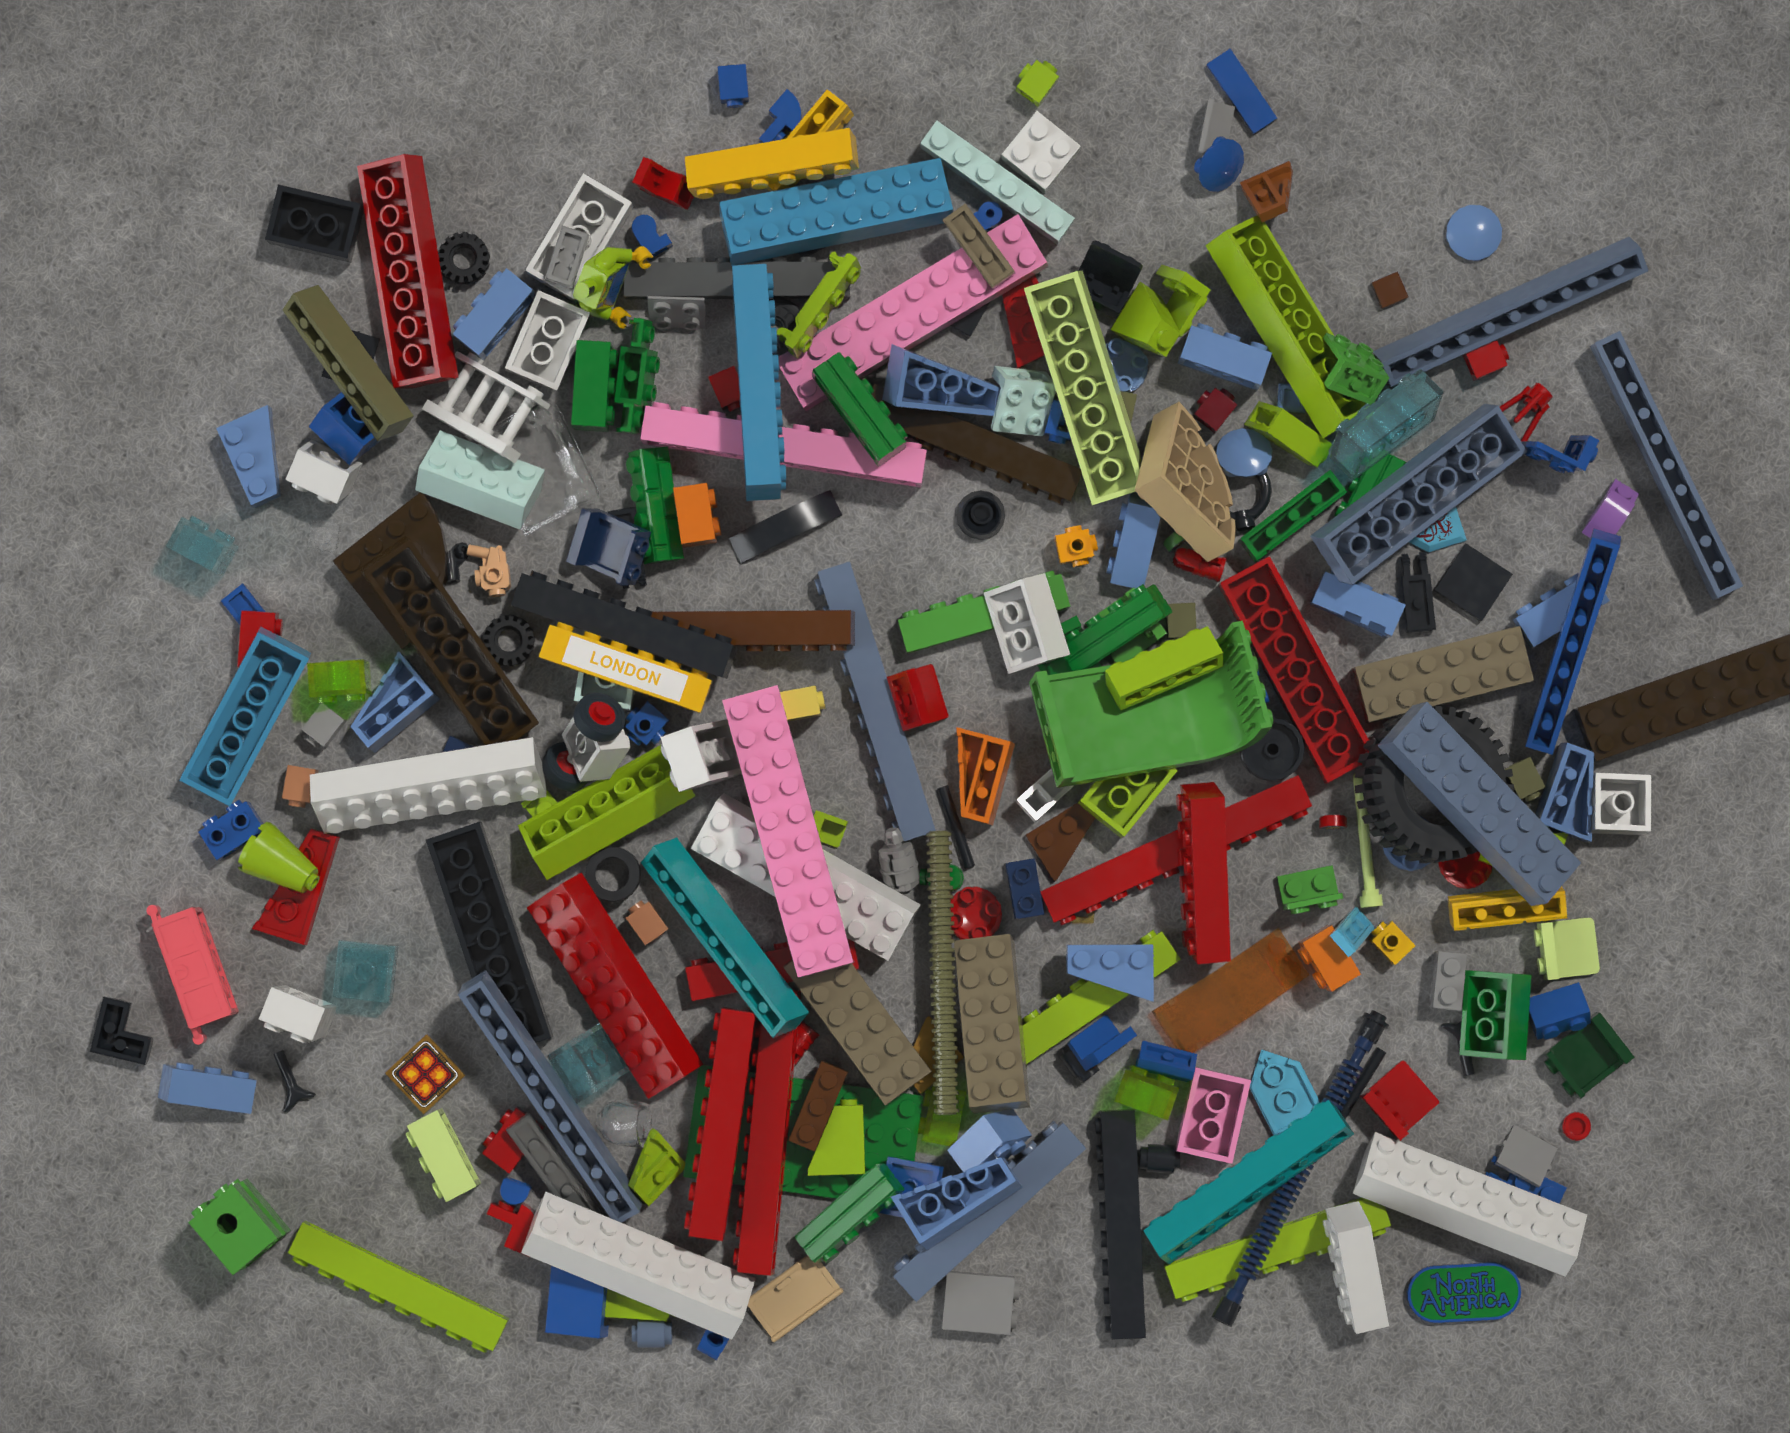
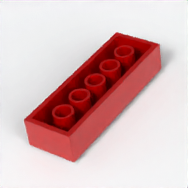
(1204, 872)

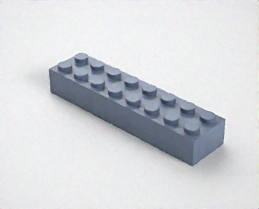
(1418, 493)
(1479, 804)
(1034, 1170)

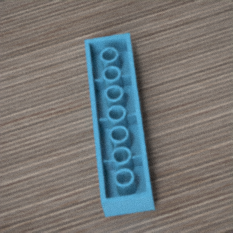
(835, 211)
(756, 376)

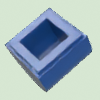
(514, 1191)

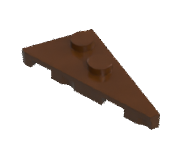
(1059, 838)

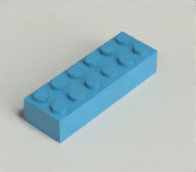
(245, 716)

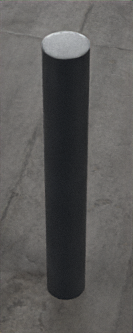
(956, 827)
(1363, 1080)

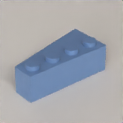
(930, 385)
(955, 1200)

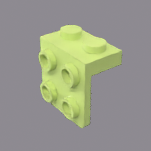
(1567, 948)

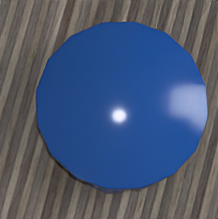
(1220, 164)

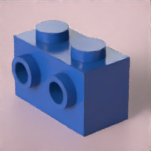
(231, 830)
(1559, 1011)

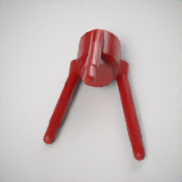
(1535, 399)

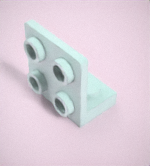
(1022, 401)

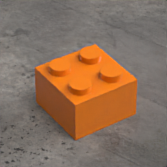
(695, 515)
(1328, 960)

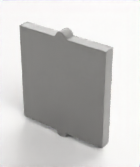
(1526, 1156)

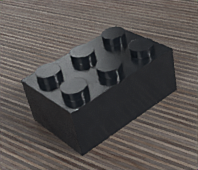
(314, 223)

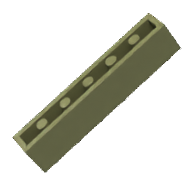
(348, 362)

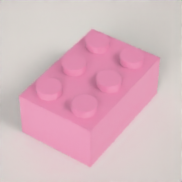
(1213, 1115)

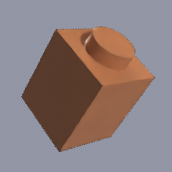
(298, 785)
(646, 922)

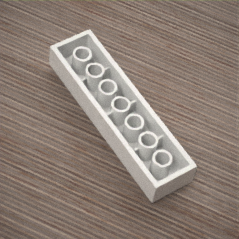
(427, 785)
(869, 909)
(1470, 1204)
(638, 1265)

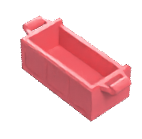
(194, 968)

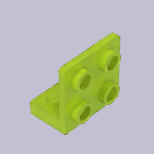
(1187, 297)

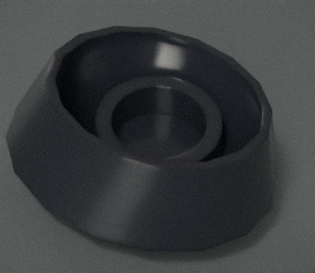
(984, 507)

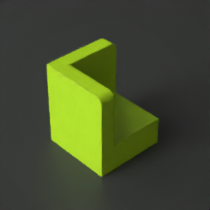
(830, 828)

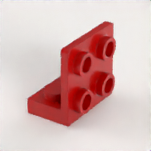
(917, 697)
(1400, 1099)

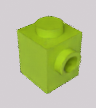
(1037, 81)

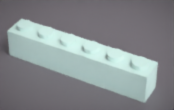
(997, 182)

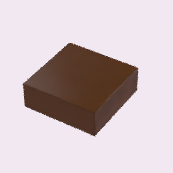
(1389, 290)

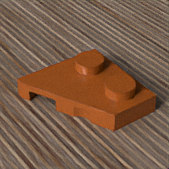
(1269, 191)

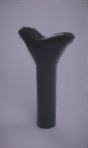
(1466, 1061)
(294, 1092)

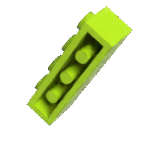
(1163, 667)

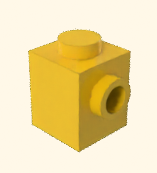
(1391, 941)

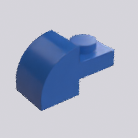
(787, 116)

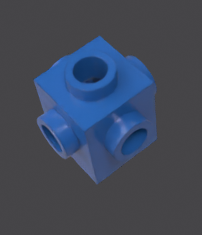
(657, 723)

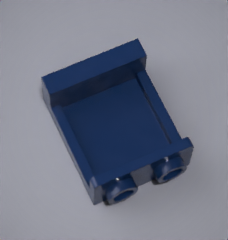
(609, 545)
(1024, 888)

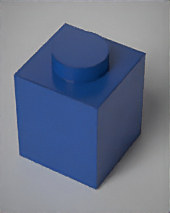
(733, 85)

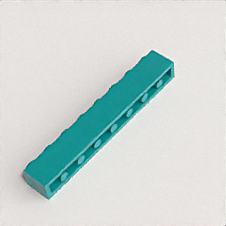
(724, 937)
(1248, 1181)

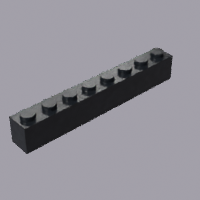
(624, 625)
(1122, 1224)

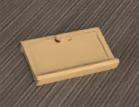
(794, 1298)

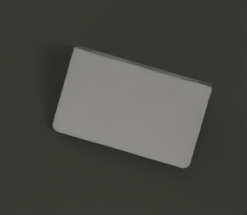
(1216, 123)

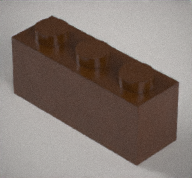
(818, 1105)

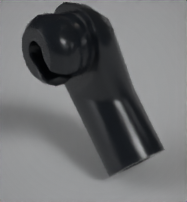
(455, 560)

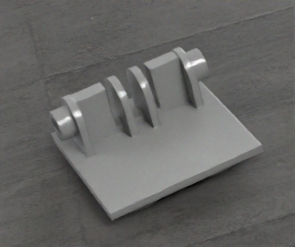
(677, 312)

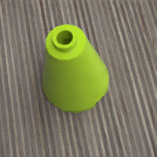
(277, 860)

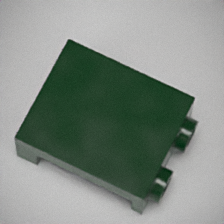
(1587, 1056)

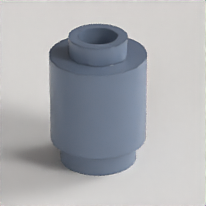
(652, 1333)

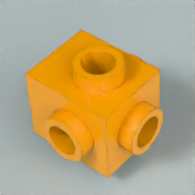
(1065, 550)

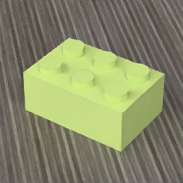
(442, 1155)

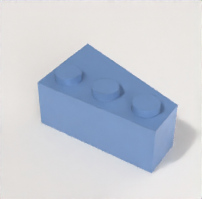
(253, 454)
(1358, 604)
(1548, 616)
(394, 704)
(1568, 793)
(1115, 966)
(207, 1088)

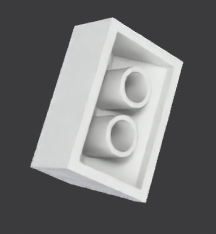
(547, 341)
(1026, 623)

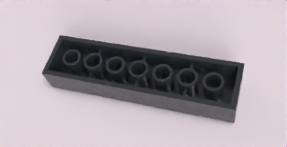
(487, 922)

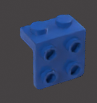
(1576, 456)

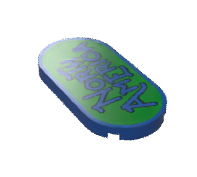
(1464, 1292)

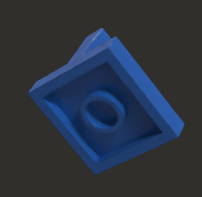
(912, 1175)

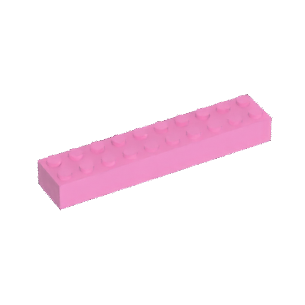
(913, 311)
(803, 449)
(788, 831)

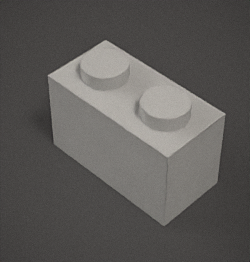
(1448, 980)

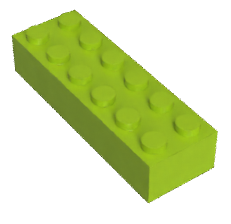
(602, 813)

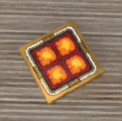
(425, 1074)

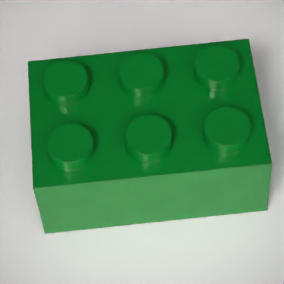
(594, 386)
(1495, 1015)

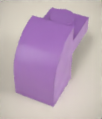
(1612, 510)

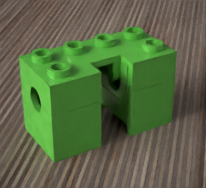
(256, 1226)

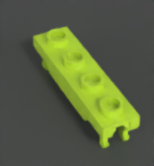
(818, 307)

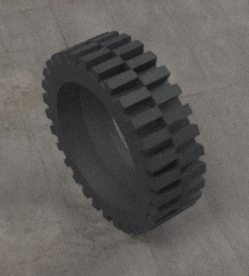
(1390, 808)

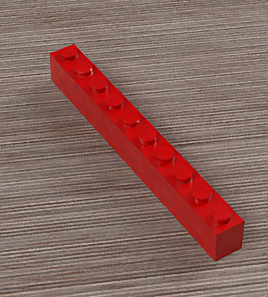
(1161, 855)
(765, 1151)

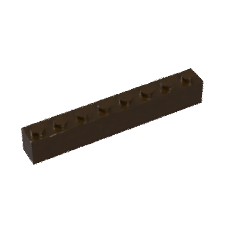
(986, 451)

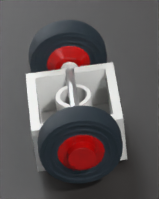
(591, 744)

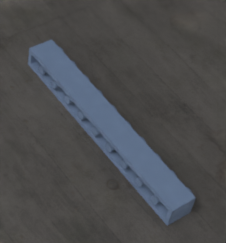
(1512, 310)
(1666, 465)
(878, 708)
(549, 1097)

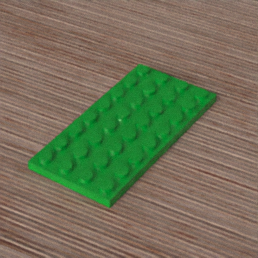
(888, 1132)

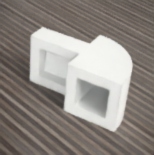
(1041, 796)

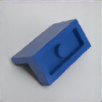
(1099, 1042)
(1166, 1061)

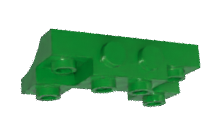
(636, 376)

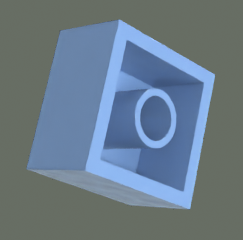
(990, 1138)

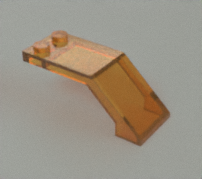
(1231, 993)

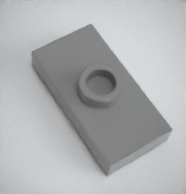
(567, 257)

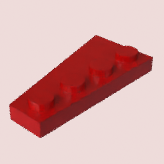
(1022, 325)
(293, 913)

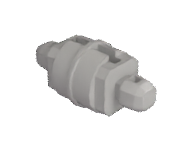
(898, 863)

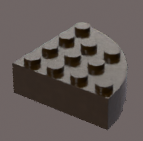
(418, 523)

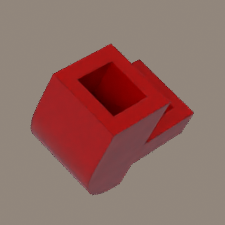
(663, 183)
(519, 1220)

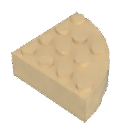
(1187, 483)

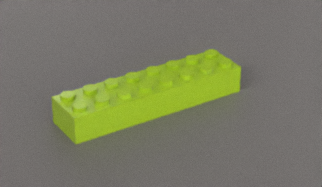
(1283, 318)

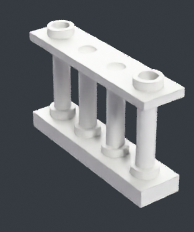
(484, 432)

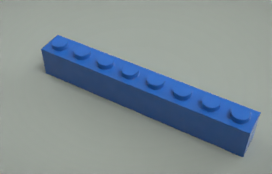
(1573, 641)

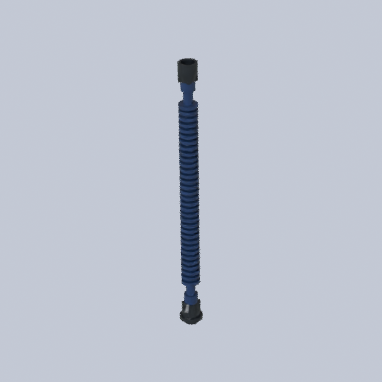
(1228, 1306)

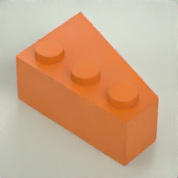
(983, 772)

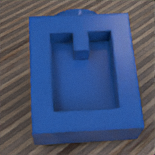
(1056, 419)

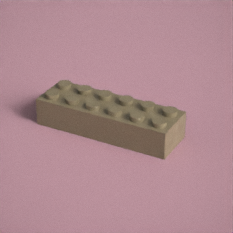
(1443, 674)
(991, 1024)
(863, 1029)

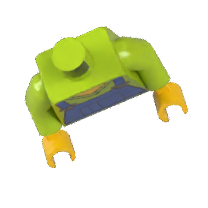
(602, 281)

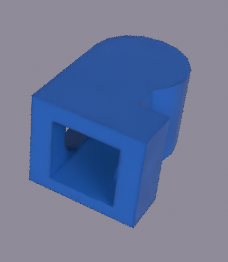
(989, 215)
(646, 235)
(712, 1344)

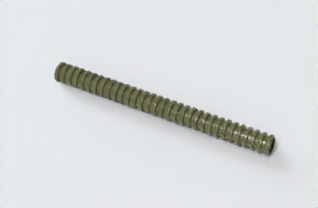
(942, 972)

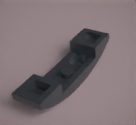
(785, 526)

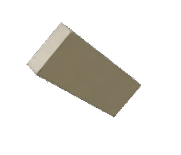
(979, 246)

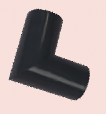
(113, 1040)

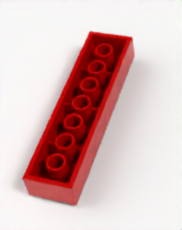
(407, 271)
(1296, 668)
(614, 985)
(722, 1124)

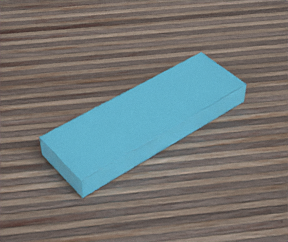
(1352, 931)

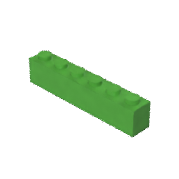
(961, 619)

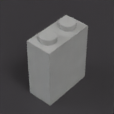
(980, 1302)

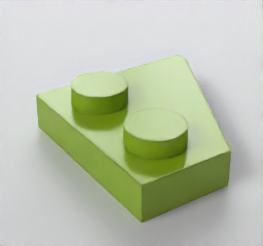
(655, 1168)

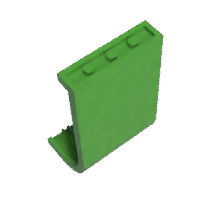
(1181, 727)

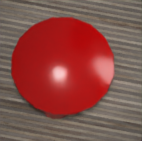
(1466, 871)
(975, 913)

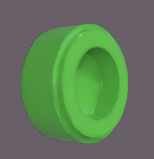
(1173, 542)

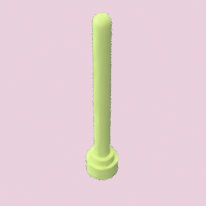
(1370, 895)

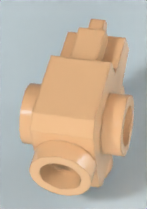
(495, 572)

